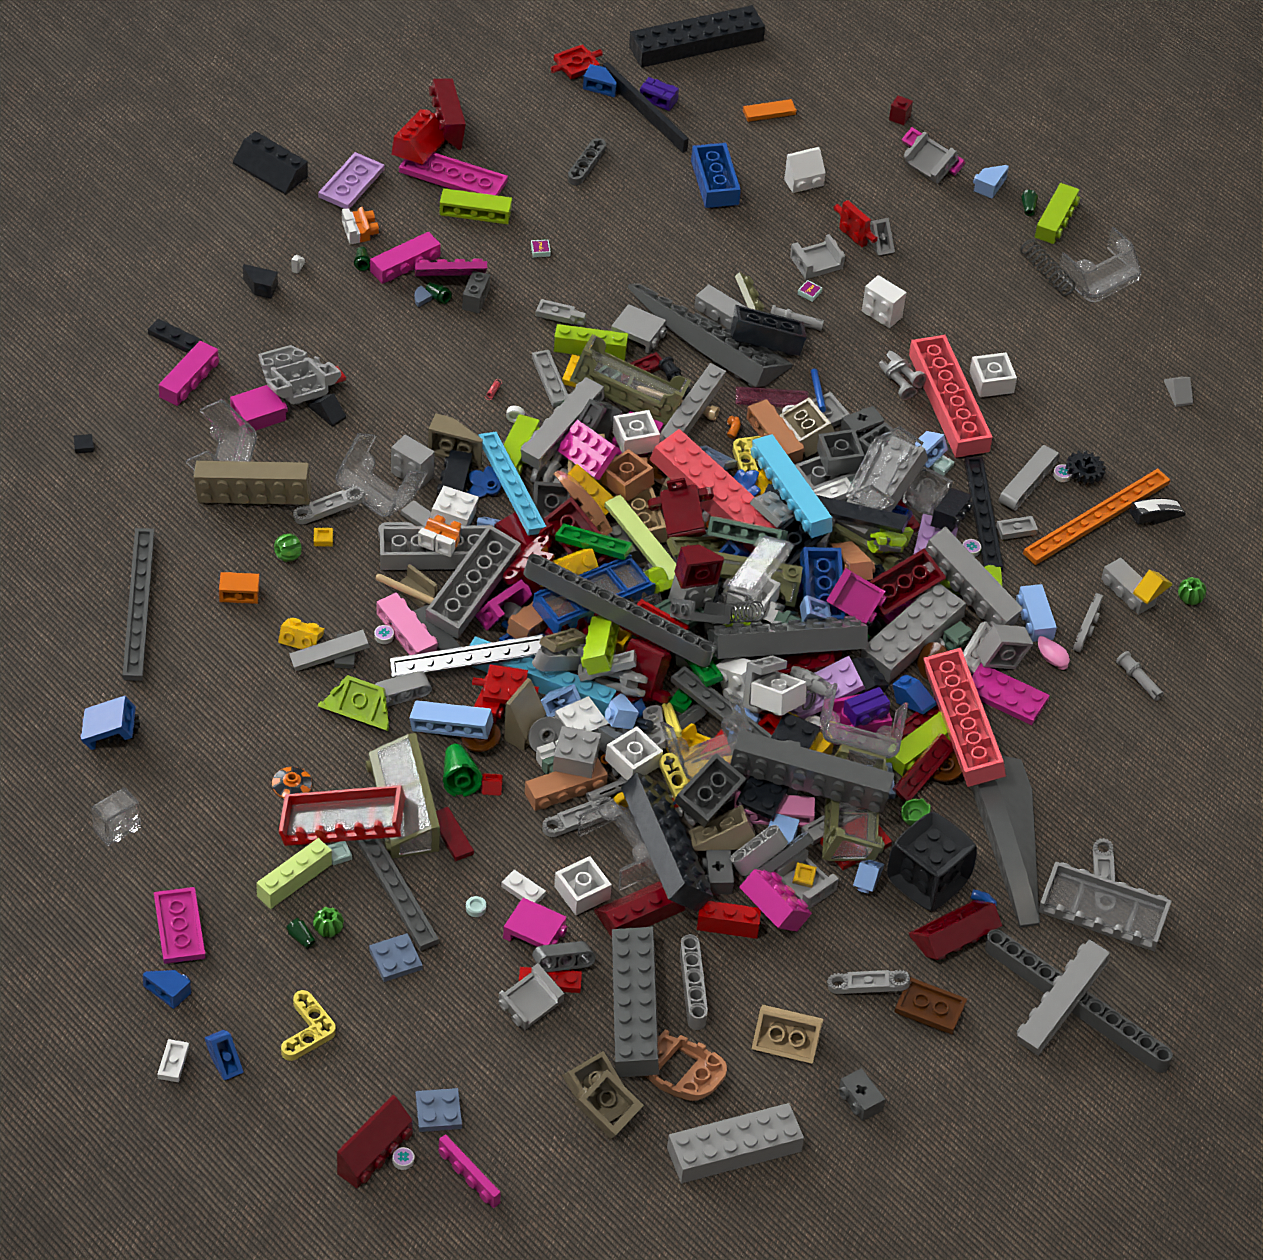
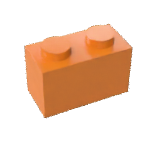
(239, 587)

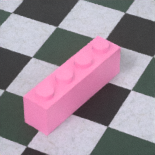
(406, 626)
(792, 806)

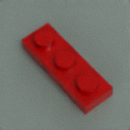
(565, 979)

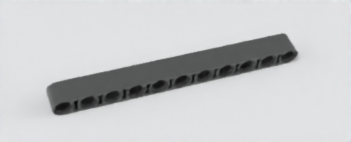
(619, 610)
(1088, 1009)

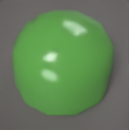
(914, 810)

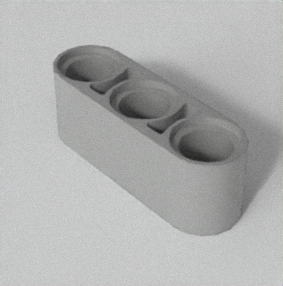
(405, 687)
(759, 850)

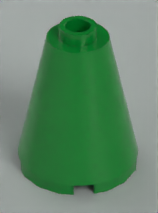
(460, 772)

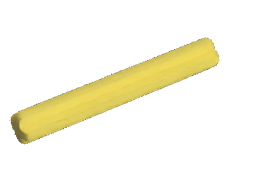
(671, 718)

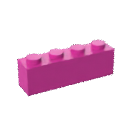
(404, 257)
(188, 373)

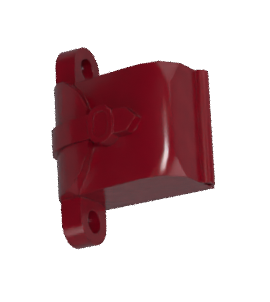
(682, 508)
(513, 527)
(515, 570)
(653, 664)

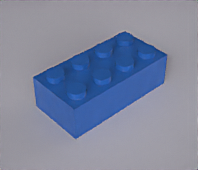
(715, 175)
(820, 574)

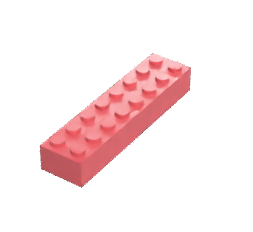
(951, 396)
(683, 458)
(964, 717)

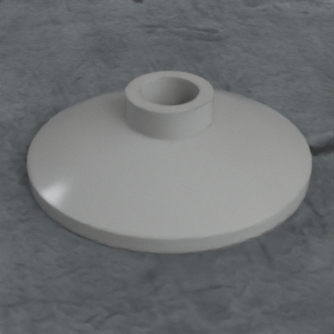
(544, 724)

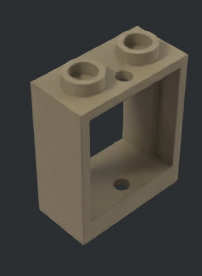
(609, 1129)

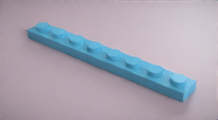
(512, 483)

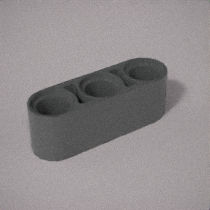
(564, 956)

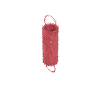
(493, 389)

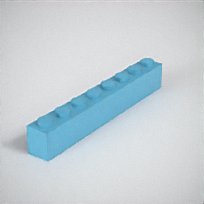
(791, 486)
(552, 680)

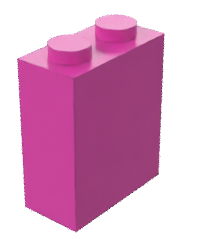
(260, 407)

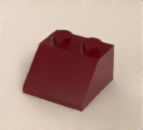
(698, 567)

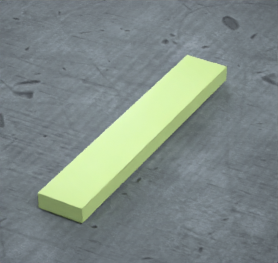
(640, 535)

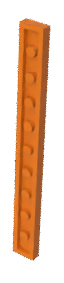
(1095, 517)

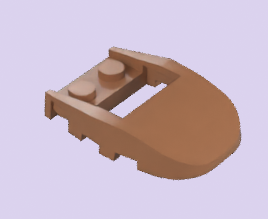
(588, 506)
(700, 1079)

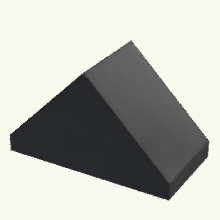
(328, 409)

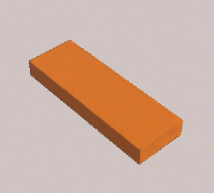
(769, 110)

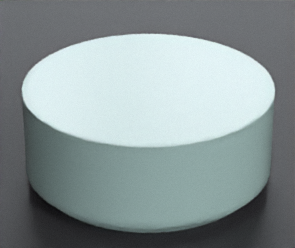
(476, 906)

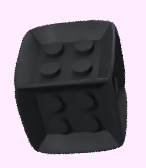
(931, 861)

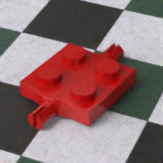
(575, 61)
(855, 223)
(501, 683)

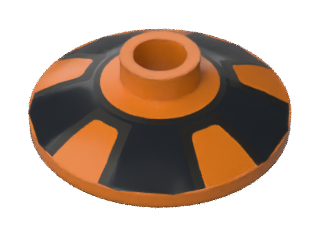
(283, 785)

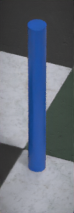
(818, 390)

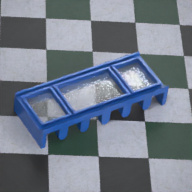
(618, 576)

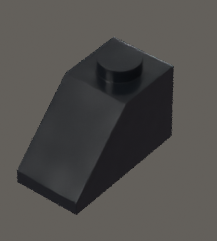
(260, 281)

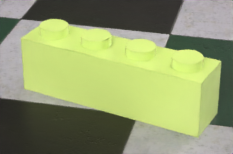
(294, 873)

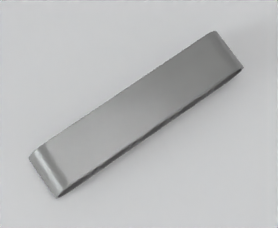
(1029, 477)
(559, 661)
(693, 982)

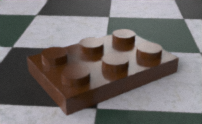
(931, 1006)

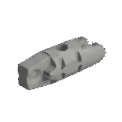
(813, 681)

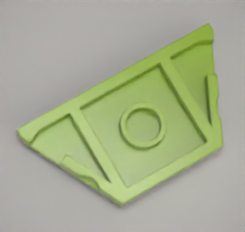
(359, 701)

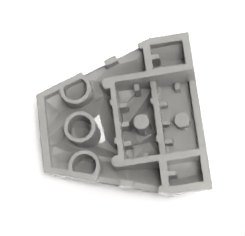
(296, 375)

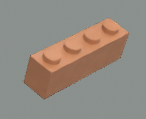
(767, 422)
(855, 560)
(526, 623)
(560, 787)

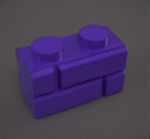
(660, 93)
(867, 707)

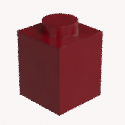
(900, 110)

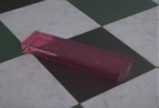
(776, 397)

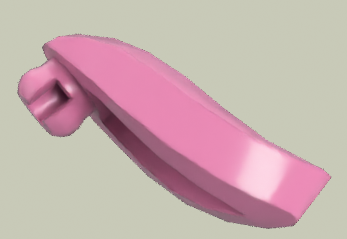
(1053, 653)

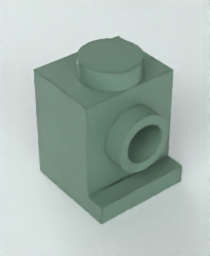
(957, 636)

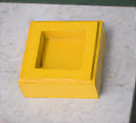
(323, 536)
(804, 875)

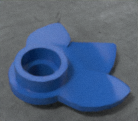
(748, 480)
(482, 481)

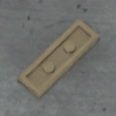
(563, 640)

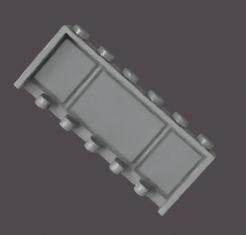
(1104, 906)

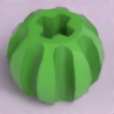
(287, 547)
(1192, 591)
(328, 922)

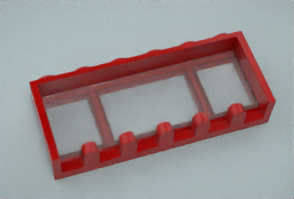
(342, 815)

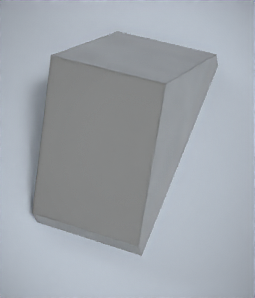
(882, 230)
(1180, 390)

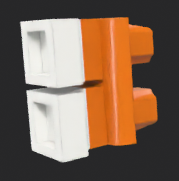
(359, 225)
(440, 536)

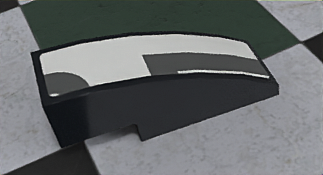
(1156, 510)

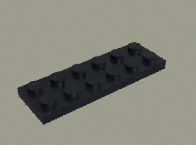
(762, 795)

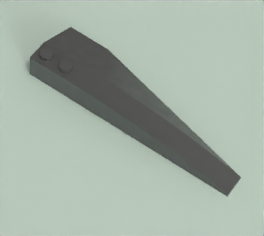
(747, 362)
(1009, 823)

